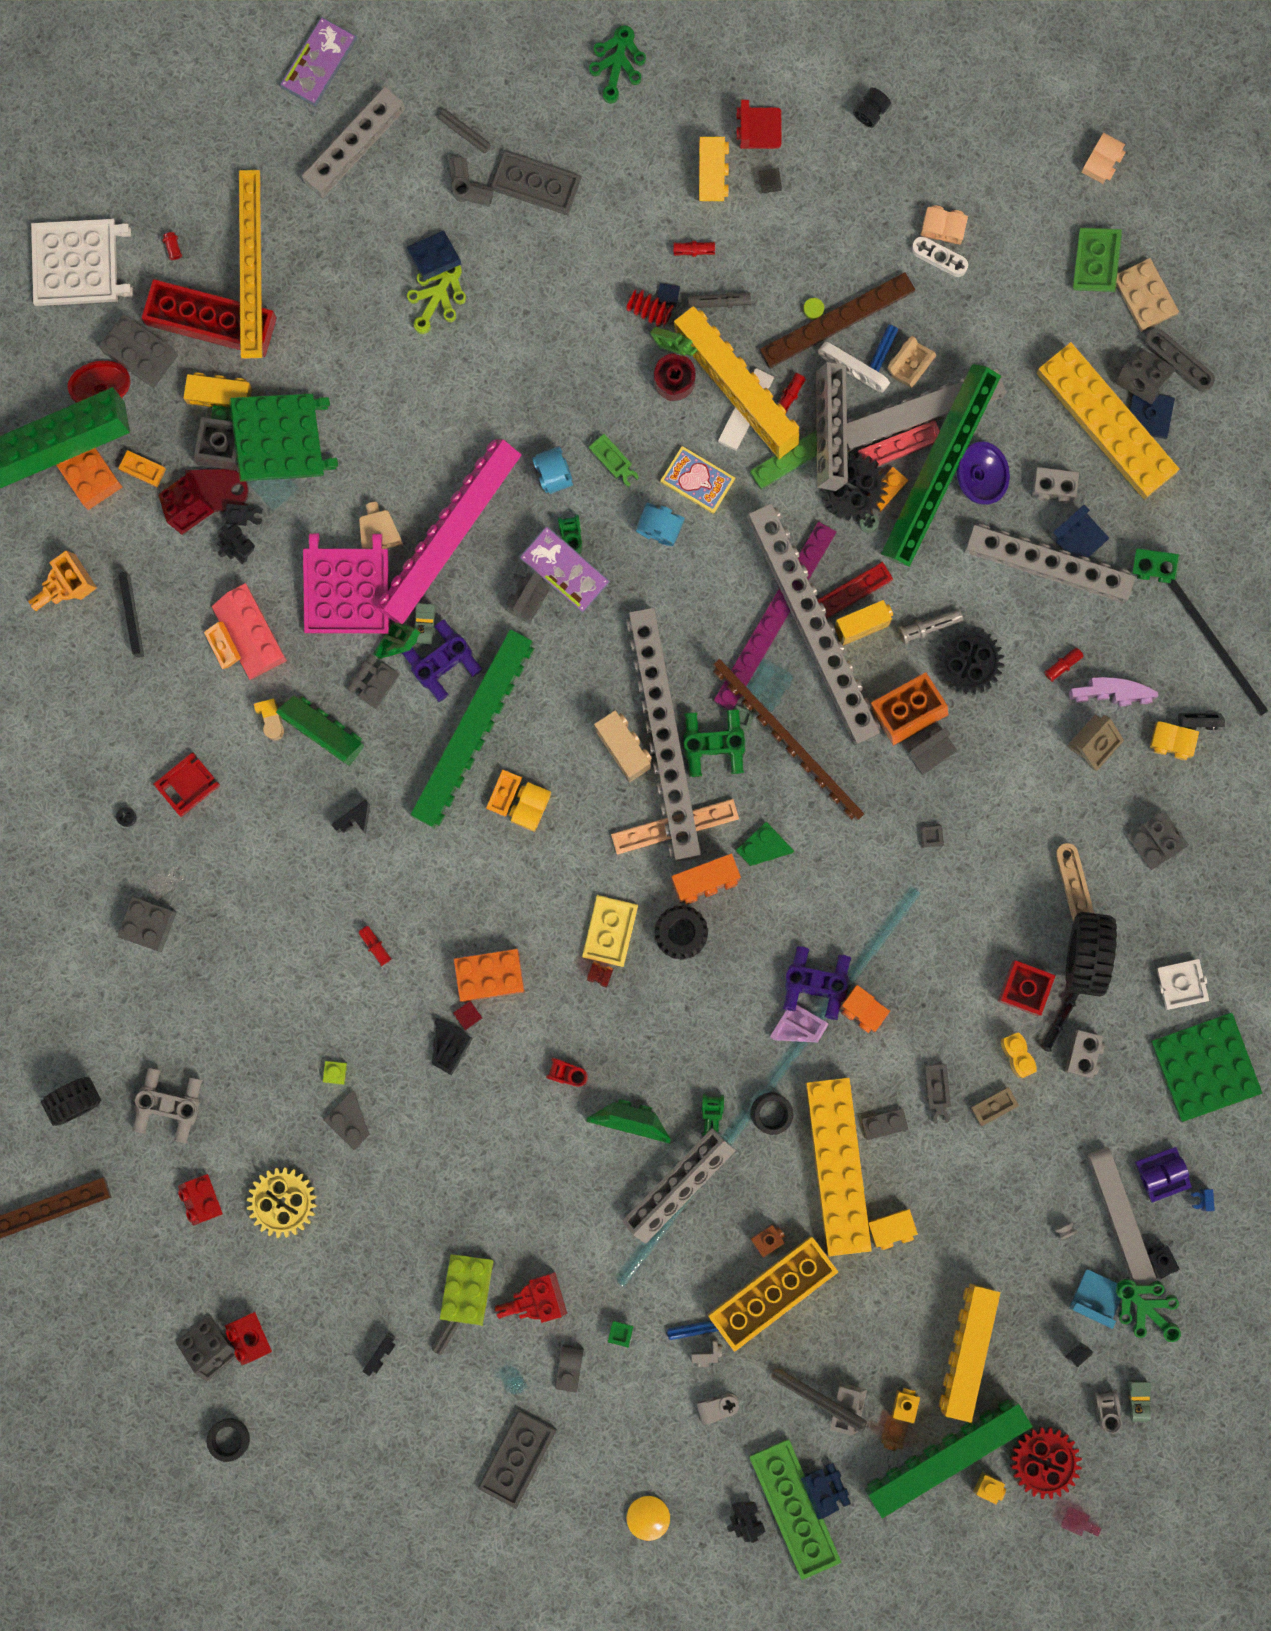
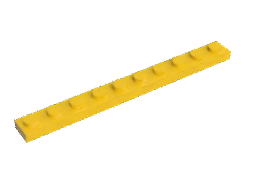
(250, 264)

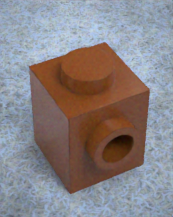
(768, 1240)

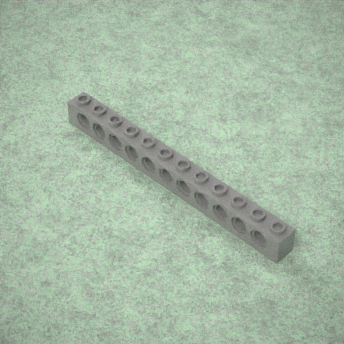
(647, 620)
(820, 655)

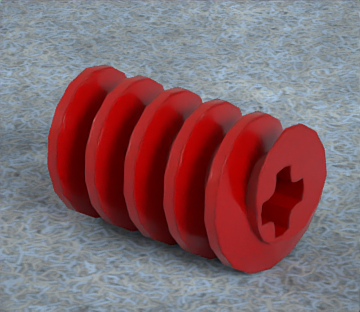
(649, 308)

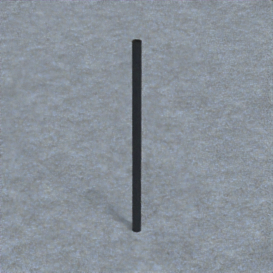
(1216, 644)

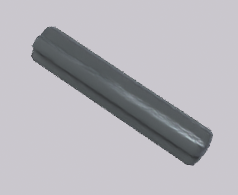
(464, 131)

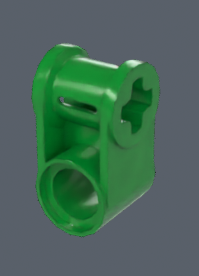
(571, 531)

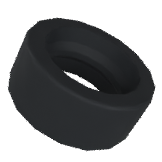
(784, 1123)
(211, 1440)

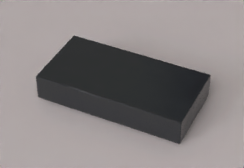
(1079, 1354)

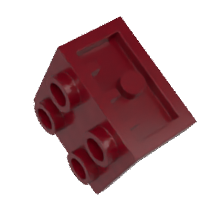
(184, 505)

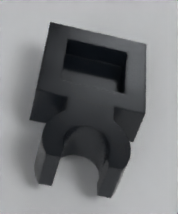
(238, 514)

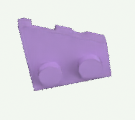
(799, 1027)

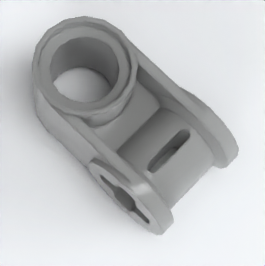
(713, 1408)
(1108, 1409)

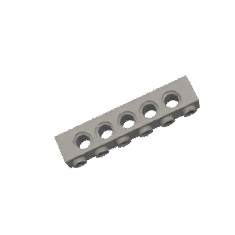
(382, 99)
(831, 426)
(678, 1186)

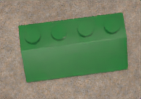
(320, 729)

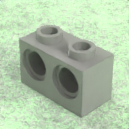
(1055, 479)
(1078, 1052)
(853, 1400)

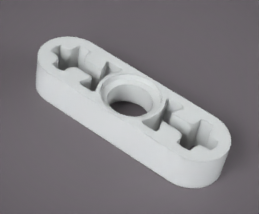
(938, 248)

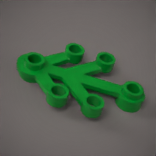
(617, 60)
(1147, 1306)

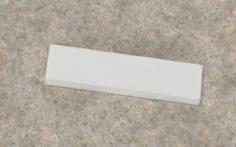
(737, 425)

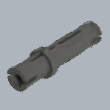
(720, 300)

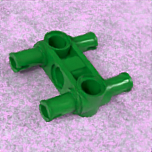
(714, 743)

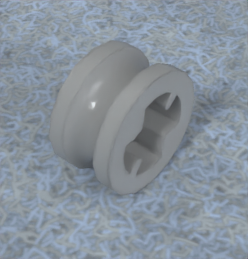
(1065, 1231)

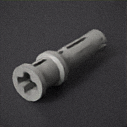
(921, 628)

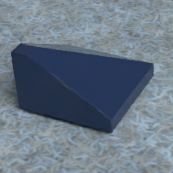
(669, 294)

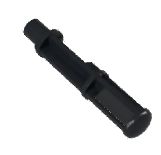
(1059, 1022)

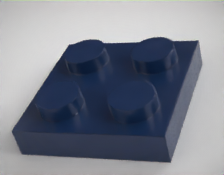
(433, 255)

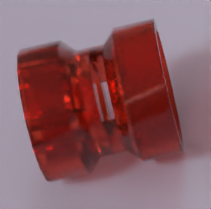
(600, 974)

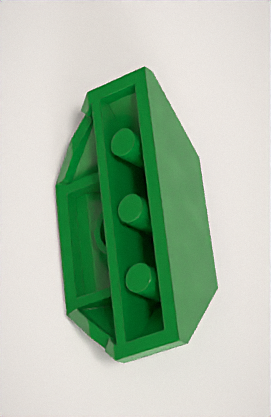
(631, 1120)

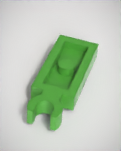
(673, 341)
(612, 459)

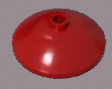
(97, 378)

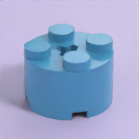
(554, 470)
(660, 524)

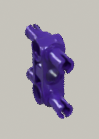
(442, 660)
(817, 983)

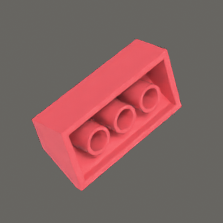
(249, 631)

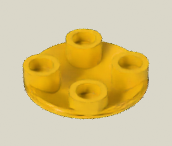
(648, 1518)

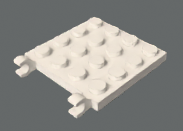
(76, 262)

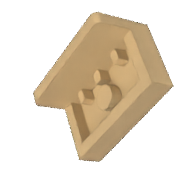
(910, 362)

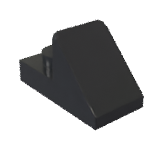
(359, 814)

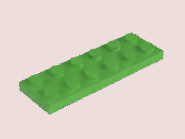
(801, 1529)

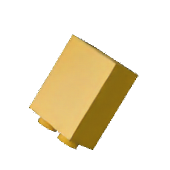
(863, 622)

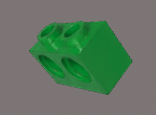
(1157, 559)

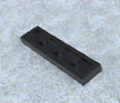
(131, 614)

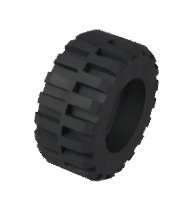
(1091, 954)

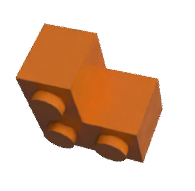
(864, 1009)

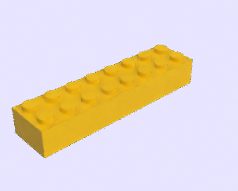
(738, 383)
(1107, 421)
(838, 1167)

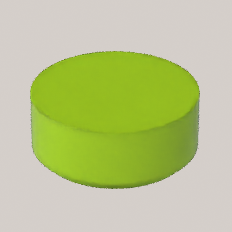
(813, 308)

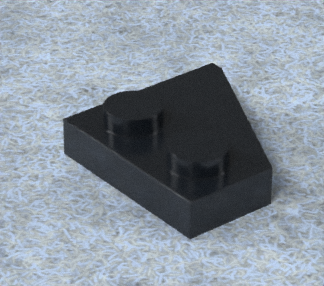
(448, 1046)

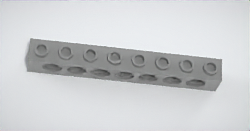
(1038, 567)

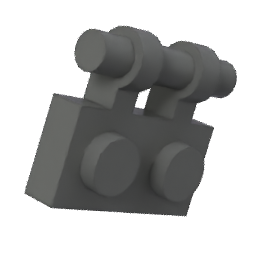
(378, 685)

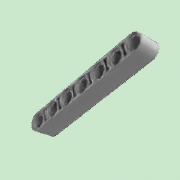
(1121, 1217)

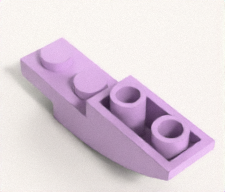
(1121, 690)

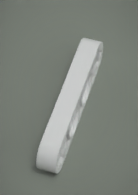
(854, 367)

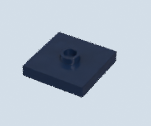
(1154, 416)

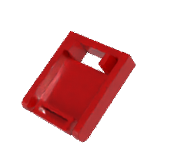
(189, 781)

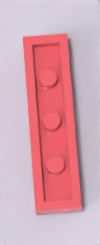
(902, 444)

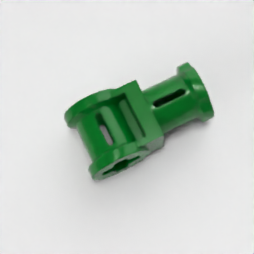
(712, 1112)

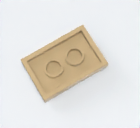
(1146, 295)

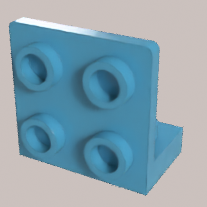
(1096, 1298)

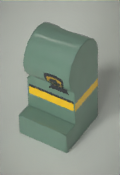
(425, 622)
(1139, 1400)

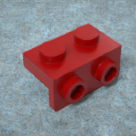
(199, 1200)

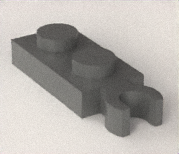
(938, 1090)

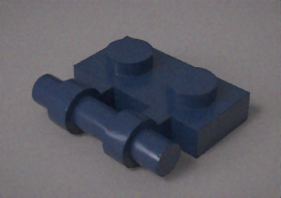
(820, 1493)

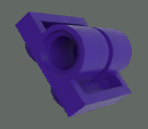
(1163, 1174)

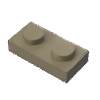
(994, 1106)

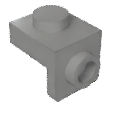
(703, 1359)

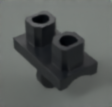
(231, 546)
(742, 1523)

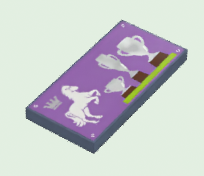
(318, 61)
(564, 569)

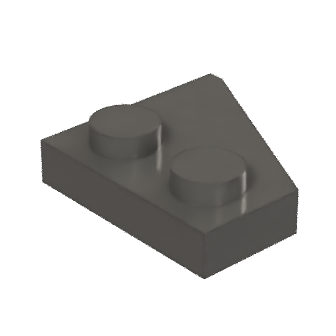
(348, 1121)

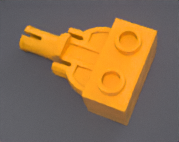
(64, 582)

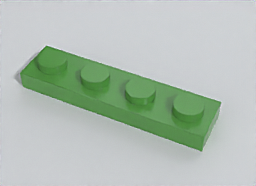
(776, 468)

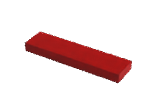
(855, 589)

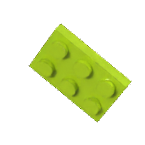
(466, 1289)

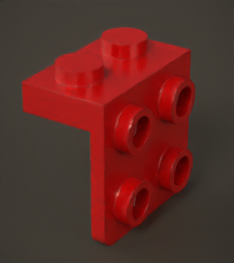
(758, 127)

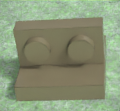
(1096, 741)

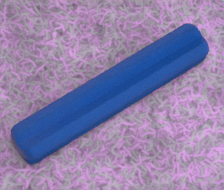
(883, 347)
(691, 1330)

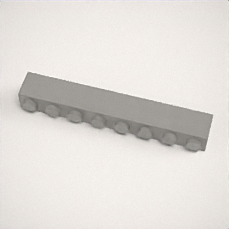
(906, 416)

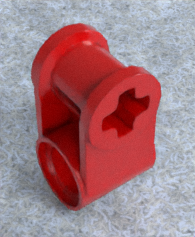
(565, 1073)

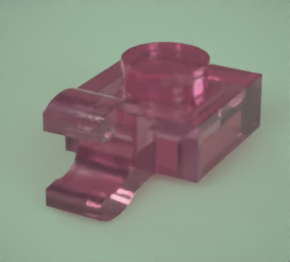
(1077, 1522)

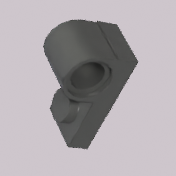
(569, 1368)

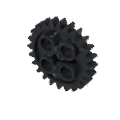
(845, 504)
(986, 668)

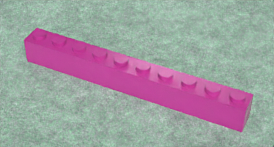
(448, 531)

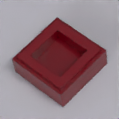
(467, 1015)

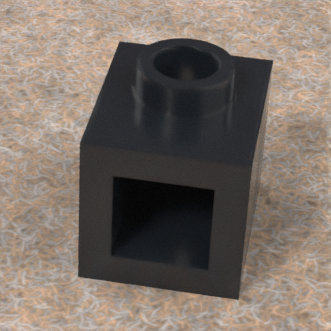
(1162, 1260)

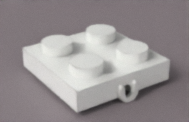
(1182, 984)

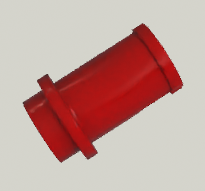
(172, 246)

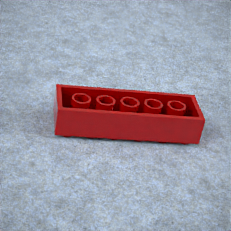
(200, 315)

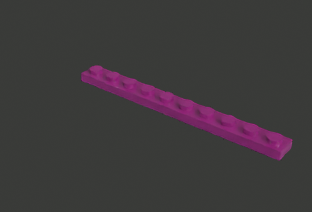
(774, 617)

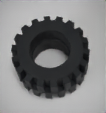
(662, 932)
(71, 1101)

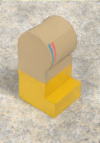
(273, 724)

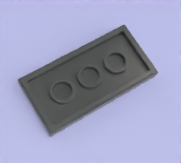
(536, 182)
(517, 1459)

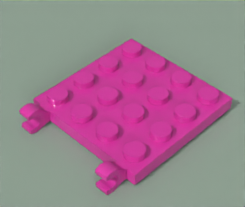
(345, 588)

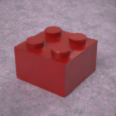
(1026, 988)

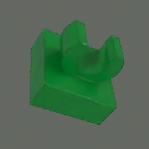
(620, 1334)

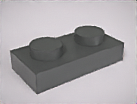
(884, 1124)

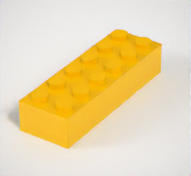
(772, 1293)
(970, 1352)

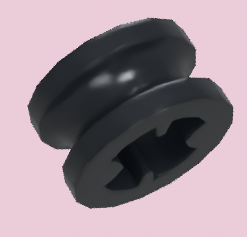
(132, 819)

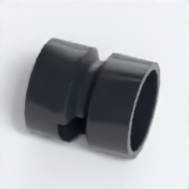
(874, 104)

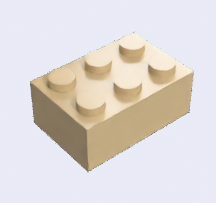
(623, 745)

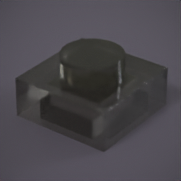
(770, 180)

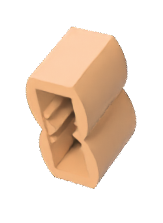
(1103, 158)
(944, 225)

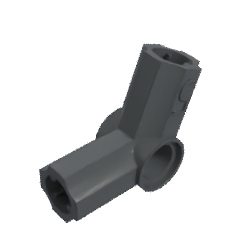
(460, 178)

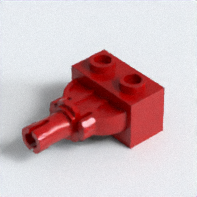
(540, 1299)

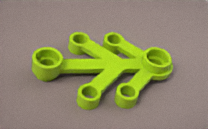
(437, 293)

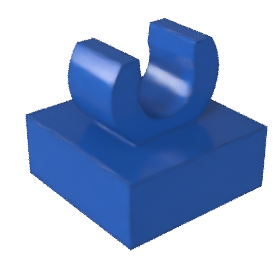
(1206, 1200)

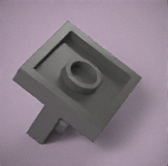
(929, 747)

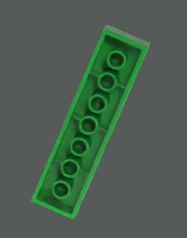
(62, 436)
(948, 1457)

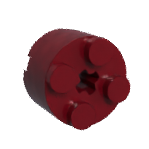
(678, 366)

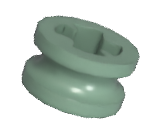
(874, 525)

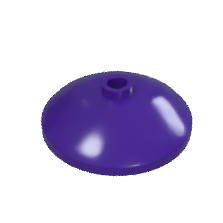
(983, 473)

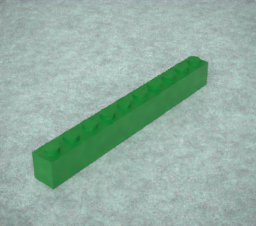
(941, 464)
(472, 728)

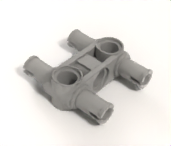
(167, 1105)

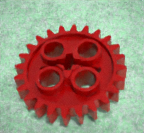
(1053, 1445)

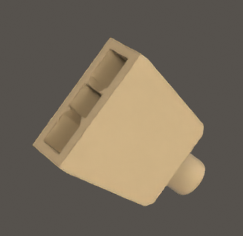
(379, 523)

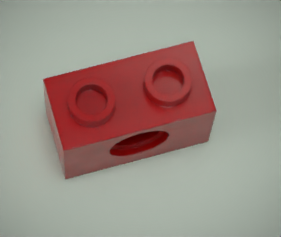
(258, 1344)

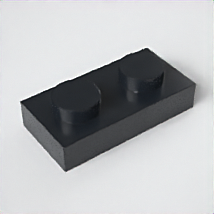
(1210, 721)
(384, 1348)

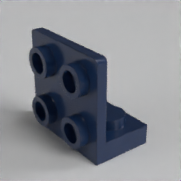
(1079, 534)

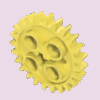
(293, 1185)

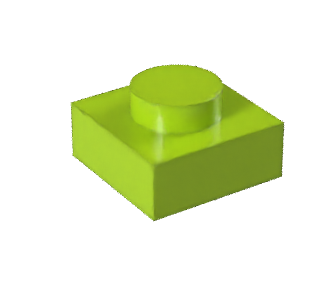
(335, 1072)

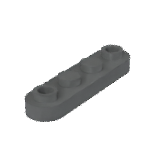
(1175, 355)

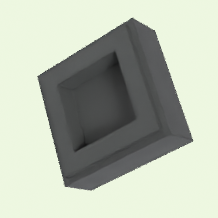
(931, 836)

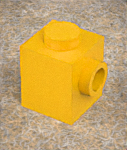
(905, 1405)
(990, 1488)

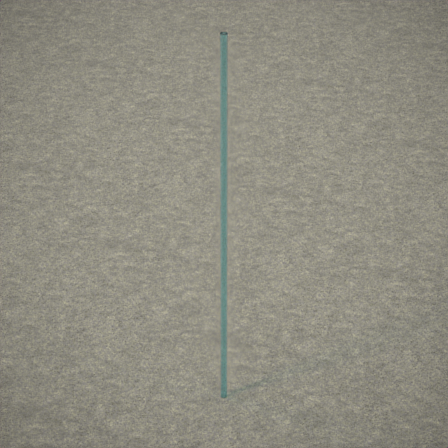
(778, 1076)

